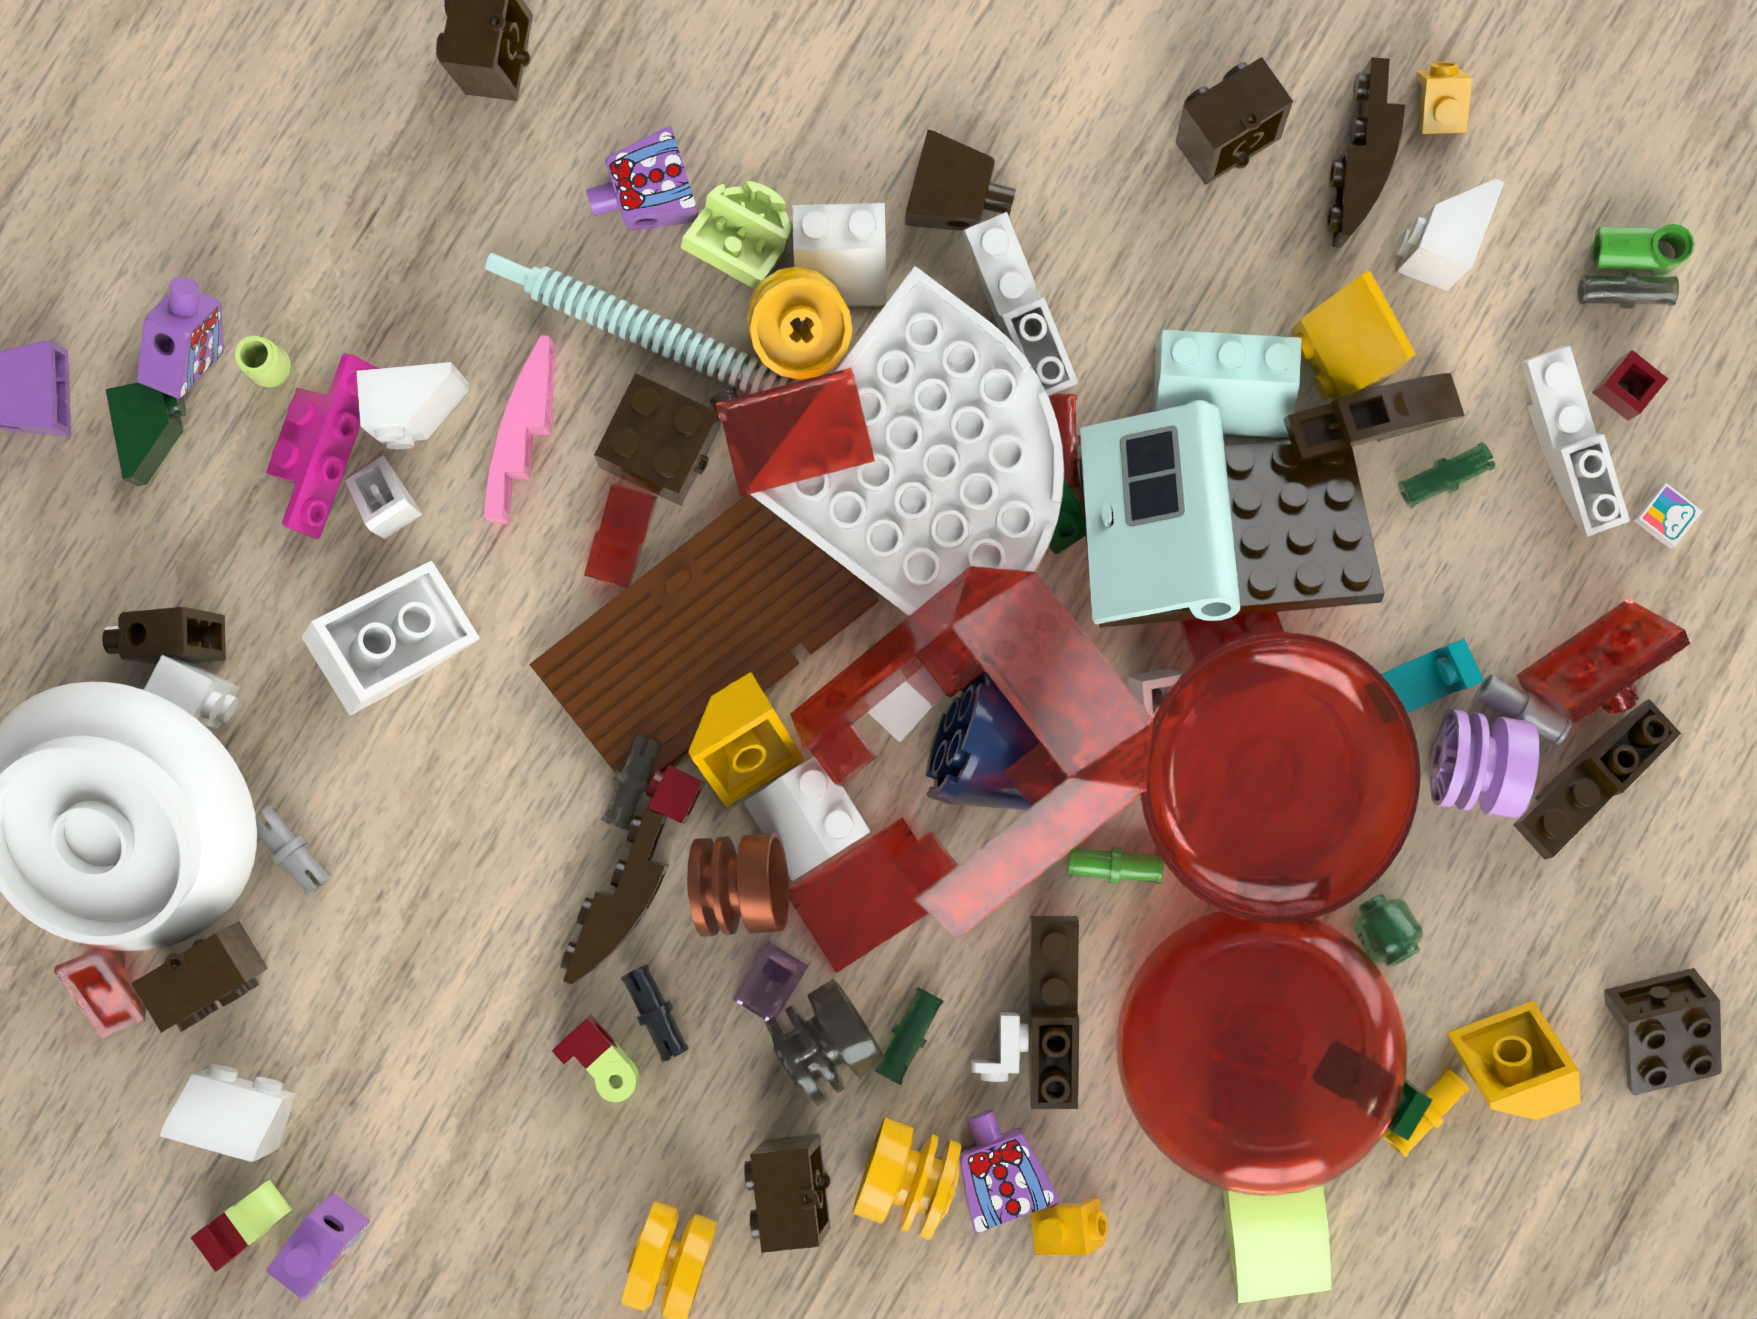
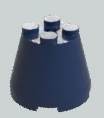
(975, 747)

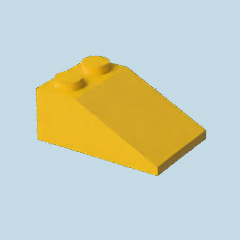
(1353, 340)

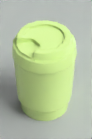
(263, 361)

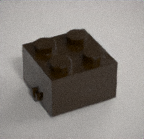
(483, 46)
(1233, 119)
(658, 439)
(211, 970)
(789, 1203)

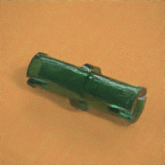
(1446, 475)
(909, 1035)

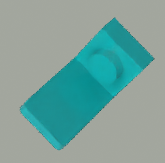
(1434, 675)

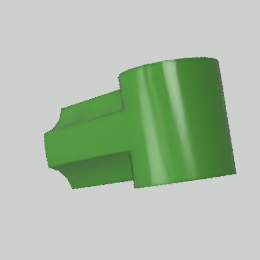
(1639, 250)

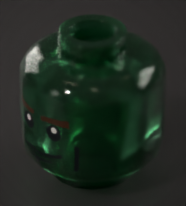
(1388, 930)

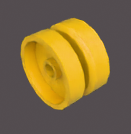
(806, 349)
(668, 1261)

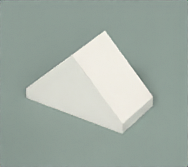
(382, 498)
(907, 704)

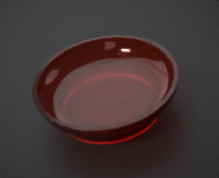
(1281, 777)
(1261, 1053)

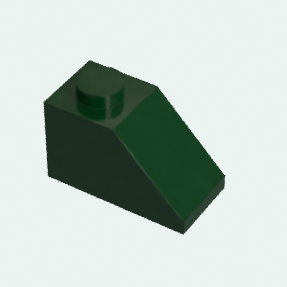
(144, 428)

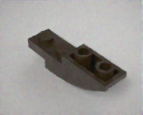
(1367, 162)
(1373, 415)
(1595, 778)
(611, 917)
(1053, 1012)

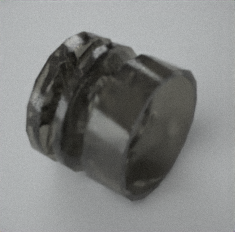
(824, 1042)

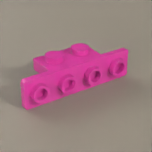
(317, 446)

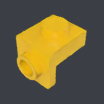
(1444, 99)
(1069, 1228)

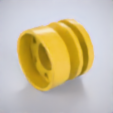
(908, 1178)

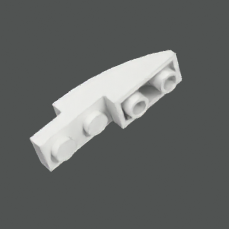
(1017, 302)
(1570, 442)

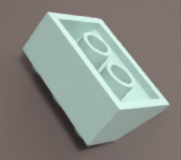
(1244, 375)

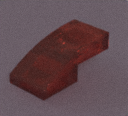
(620, 536)

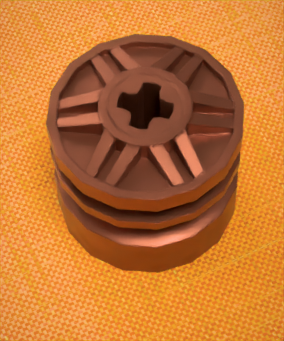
(734, 884)

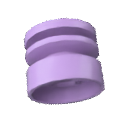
(1484, 763)

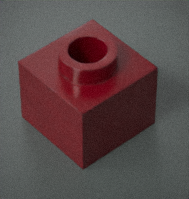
(1640, 377)
(674, 793)

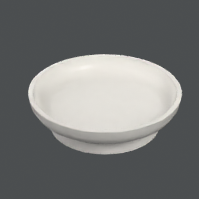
(120, 818)

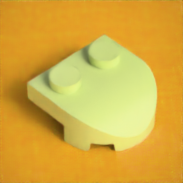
(741, 232)

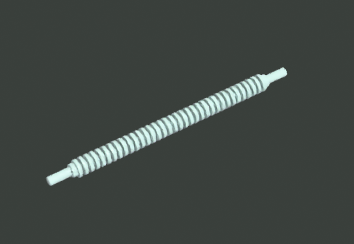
(630, 322)

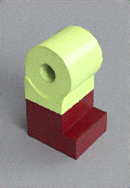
(602, 1057)
(241, 1225)

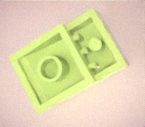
(1278, 1244)

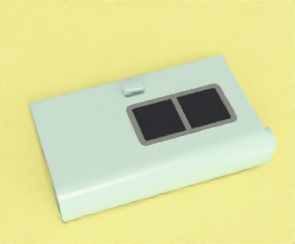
(1170, 515)

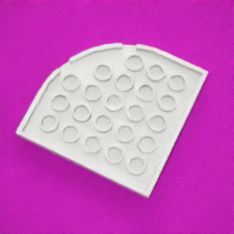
(959, 451)

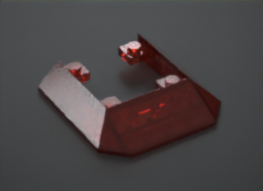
(1084, 715)

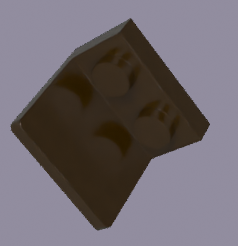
(1668, 1030)

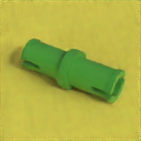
(1115, 865)

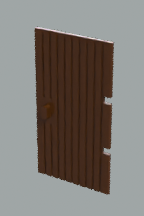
(696, 624)

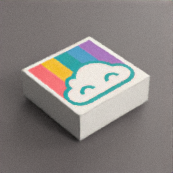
(1668, 515)

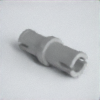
(1523, 707)
(290, 851)

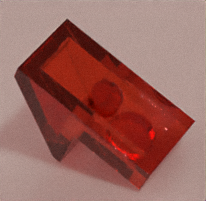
(102, 991)

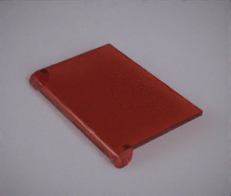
(796, 432)
(859, 898)

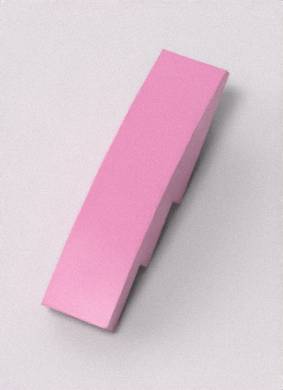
(525, 415)

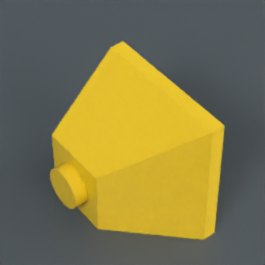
(742, 741)
(1518, 1063)

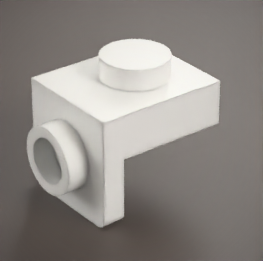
(1011, 1041)

